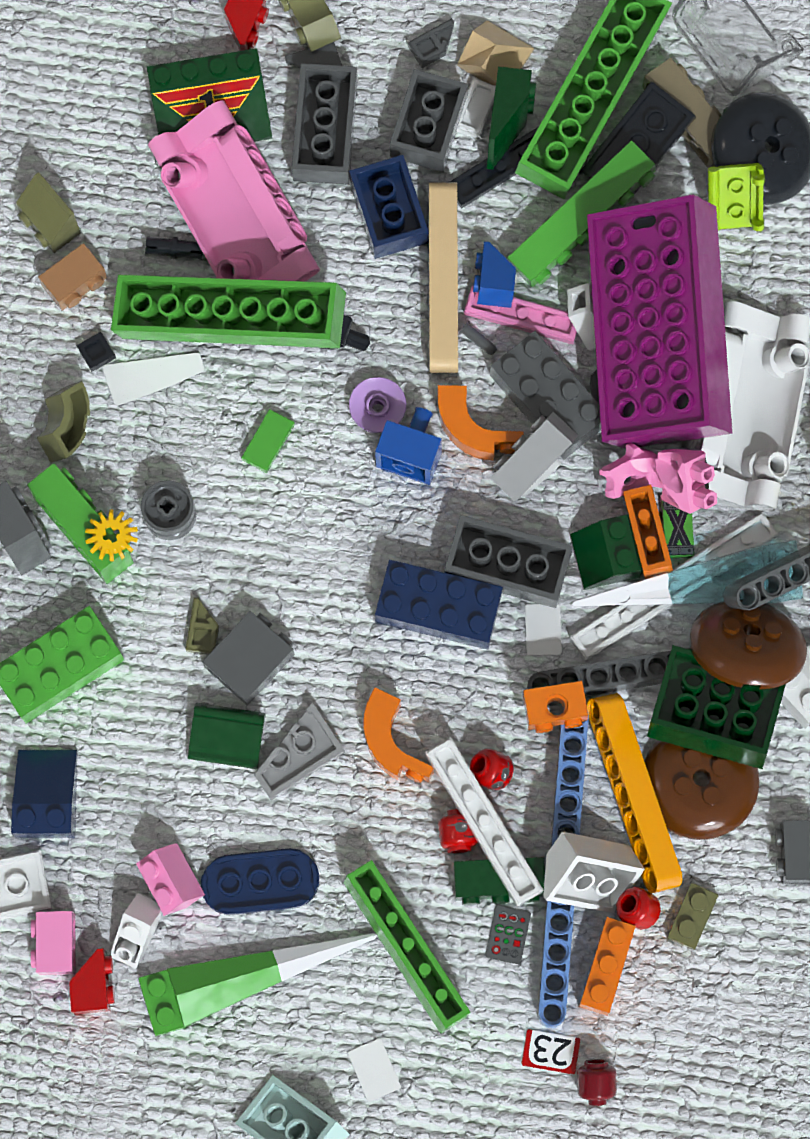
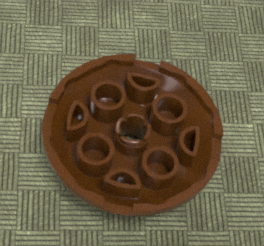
(748, 645)
(700, 810)

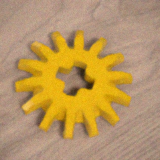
(107, 546)

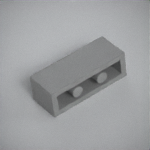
(533, 455)

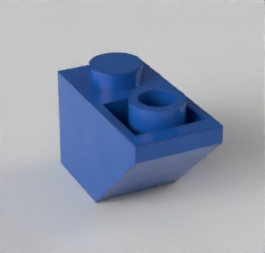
(496, 278)

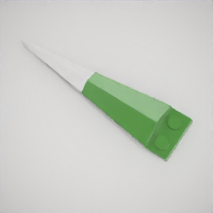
(196, 991)

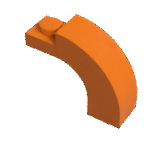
(465, 432)
(378, 721)

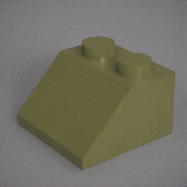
(46, 214)

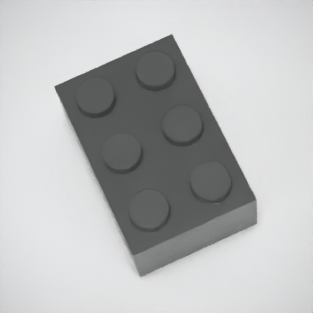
(428, 120)

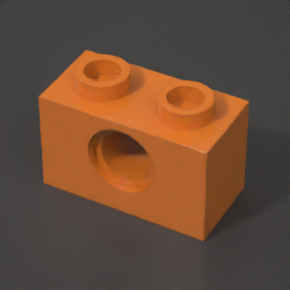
(569, 695)

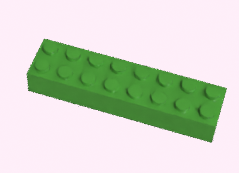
(591, 93)
(229, 311)

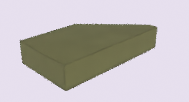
(202, 630)

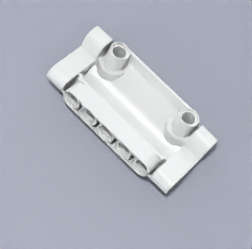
(764, 406)

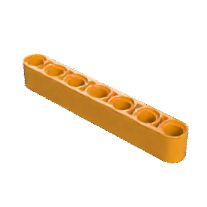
(634, 792)

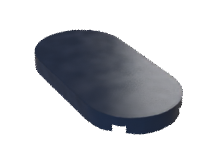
(260, 881)

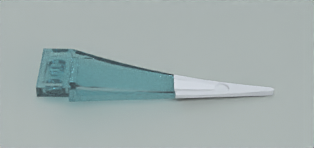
(699, 582)

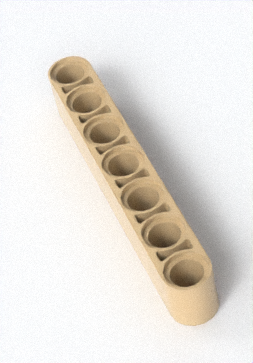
(443, 277)

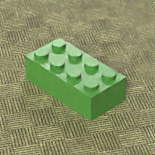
(71, 513)
(58, 664)

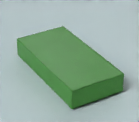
(268, 441)

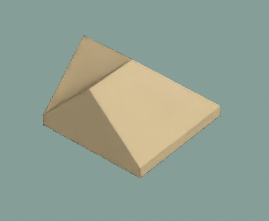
(492, 48)

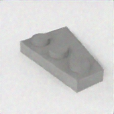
(299, 755)

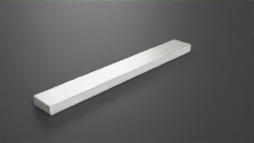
(627, 618)

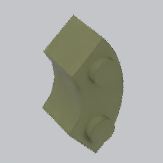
(313, 22)
(66, 422)

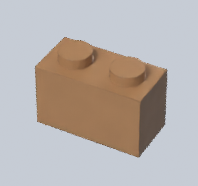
(73, 277)

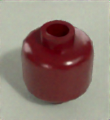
(596, 1081)

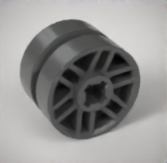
(157, 501)

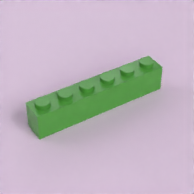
(569, 226)
(406, 947)

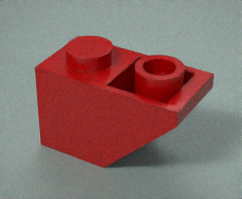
(244, 20)
(91, 987)

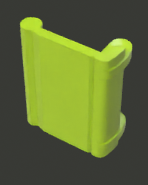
(737, 195)

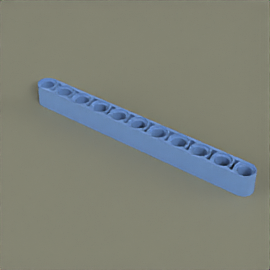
(571, 820)

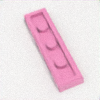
(525, 317)

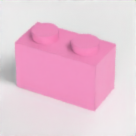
(170, 879)
(54, 943)

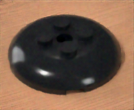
(742, 135)

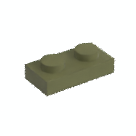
(692, 916)

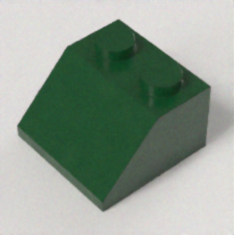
(606, 552)

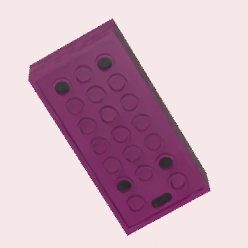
(659, 322)

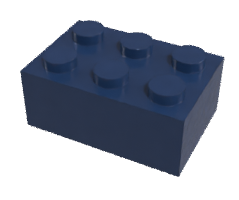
(389, 206)

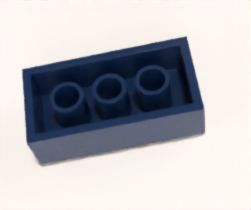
(438, 604)

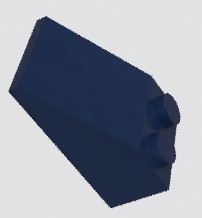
(45, 794)

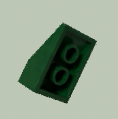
(512, 104)

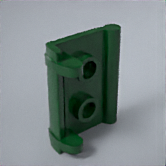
(226, 735)

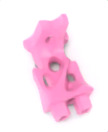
(682, 484)

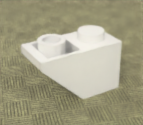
(581, 313)
(136, 930)

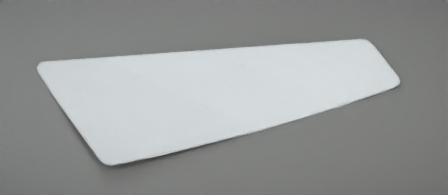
(143, 377)

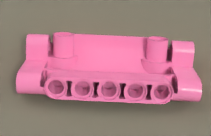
(232, 200)

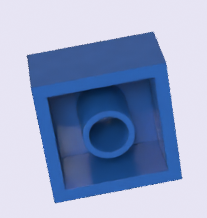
(410, 449)

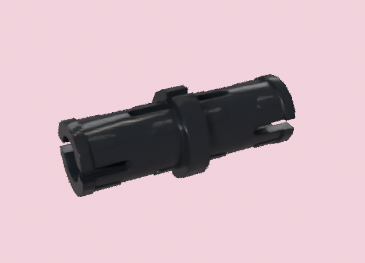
(173, 248)

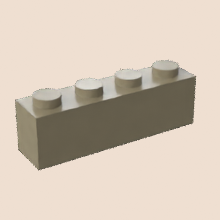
(674, 81)

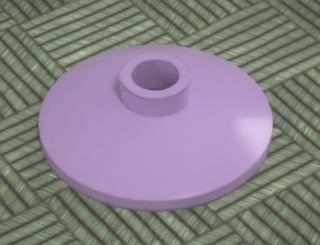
(373, 392)

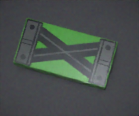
(678, 531)

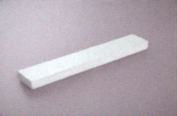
(484, 822)

